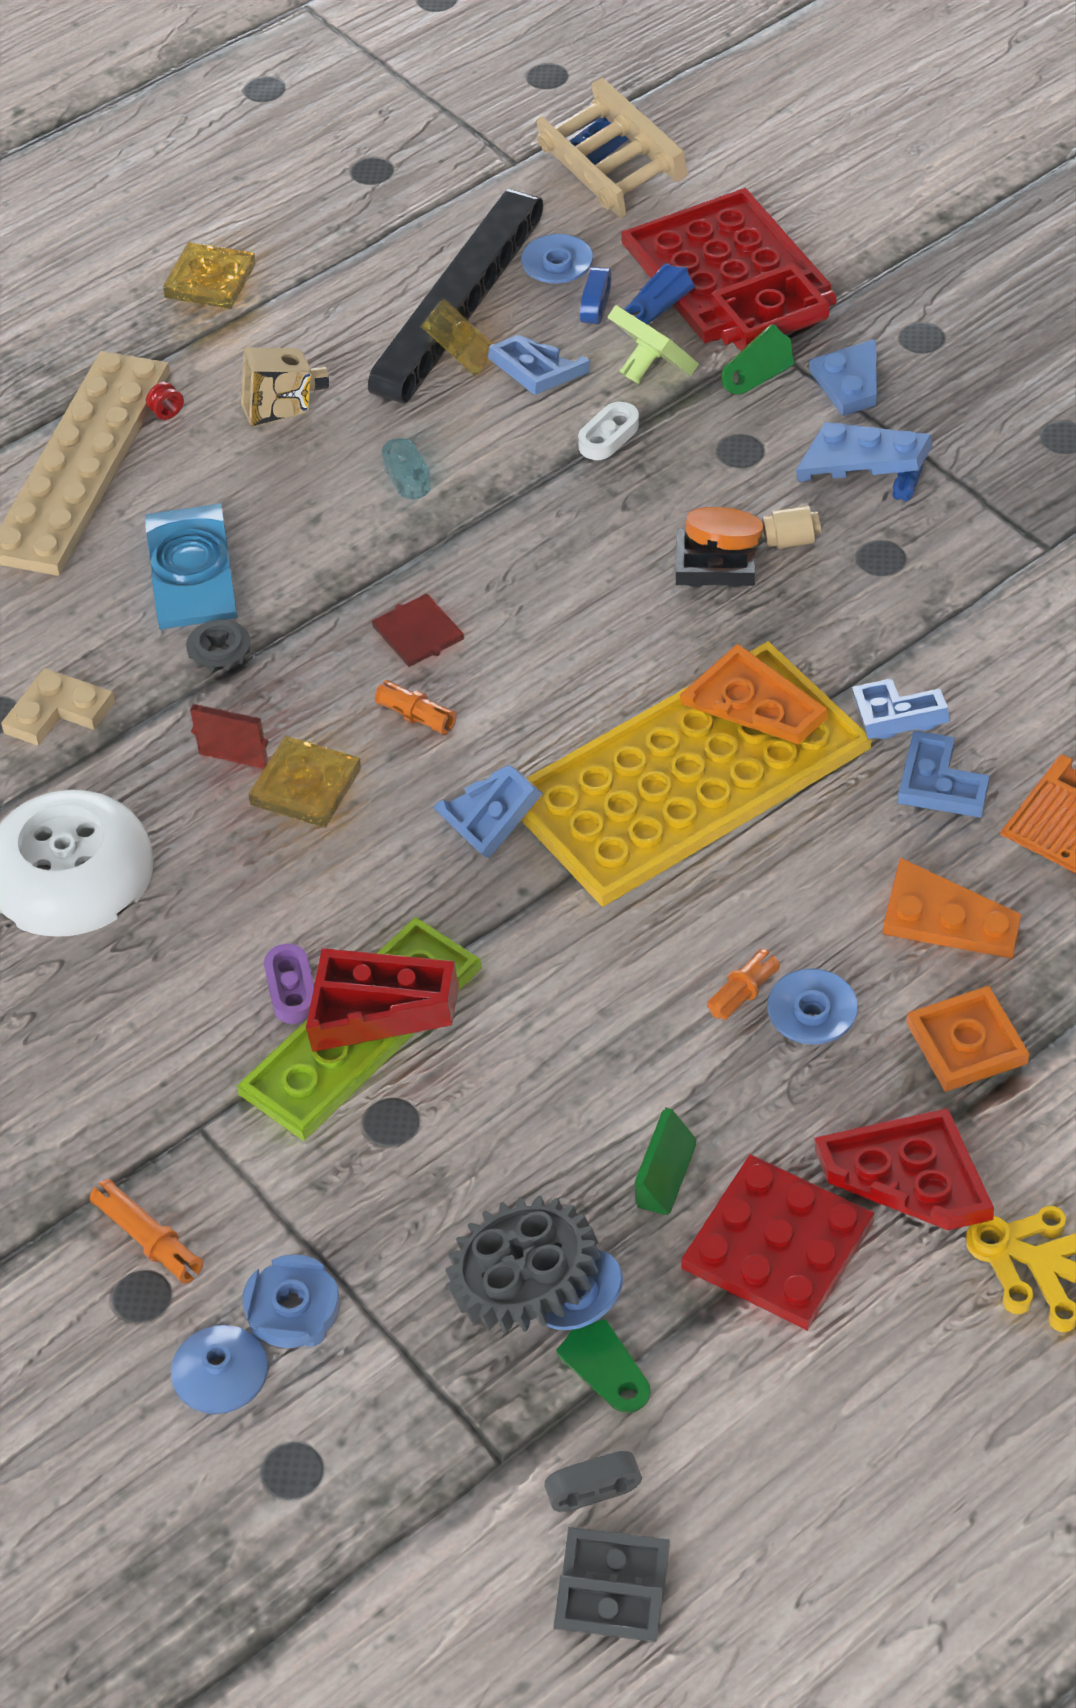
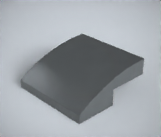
(612, 1584)

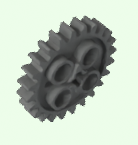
(523, 1264)

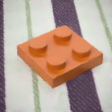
(967, 1038)

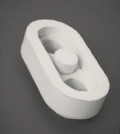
(608, 430)

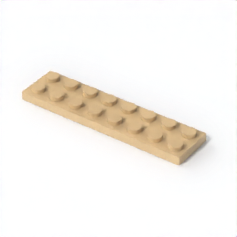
(78, 463)

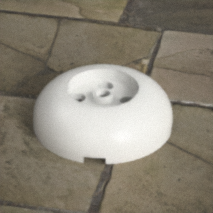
(95, 858)

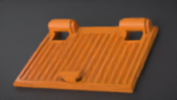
(1048, 816)

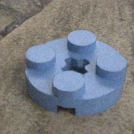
(294, 1326)

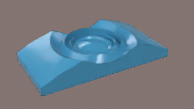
(190, 566)

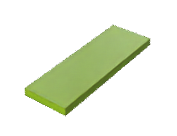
(306, 1086)

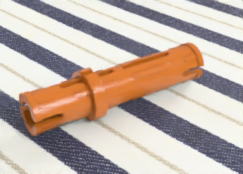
(159, 1242)

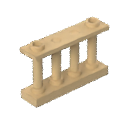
(625, 121)

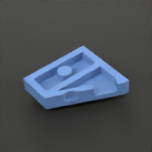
(490, 808)

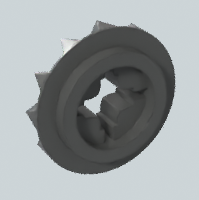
(218, 633)

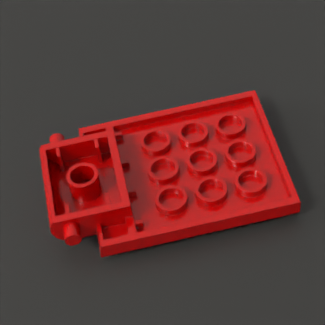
(741, 269)

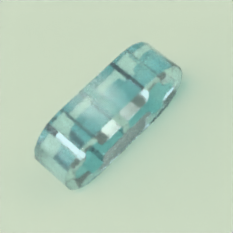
(412, 466)

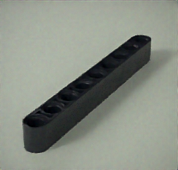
(463, 286)

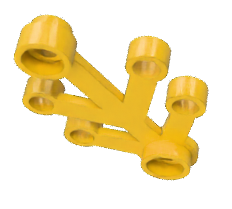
(1044, 1261)

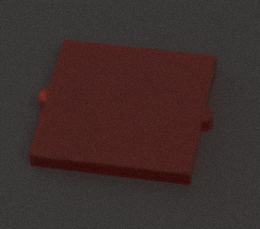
(417, 630)
(229, 736)

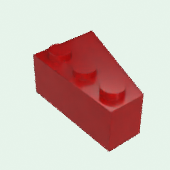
(378, 997)

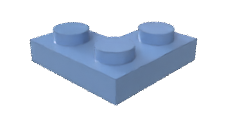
(887, 714)
(934, 786)

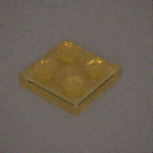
(209, 275)
(305, 781)

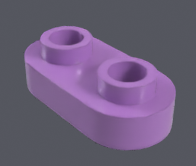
(291, 986)

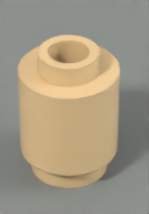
(791, 527)

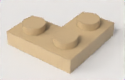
(52, 698)

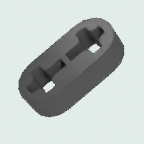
(592, 1481)

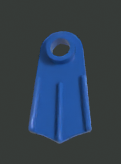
(661, 293)

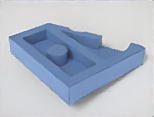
(535, 364)
(848, 376)

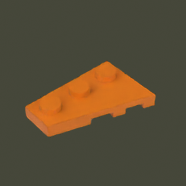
(754, 696)
(946, 914)

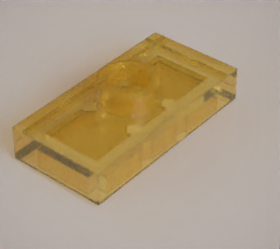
(458, 336)

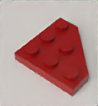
(911, 1167)

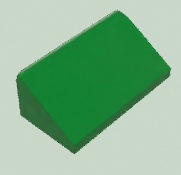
(664, 1164)

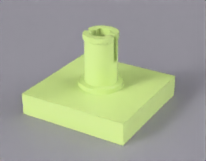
(650, 345)

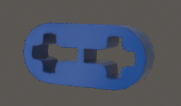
(595, 295)

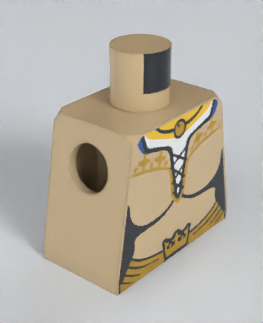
(278, 384)

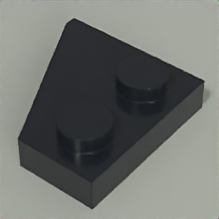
(711, 565)

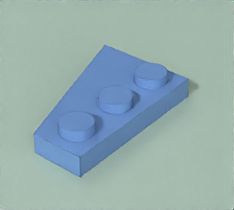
(853, 448)

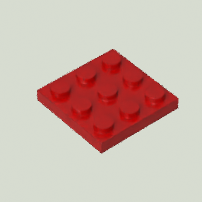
(778, 1241)

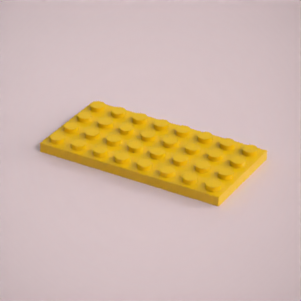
(676, 785)

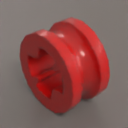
(171, 406)

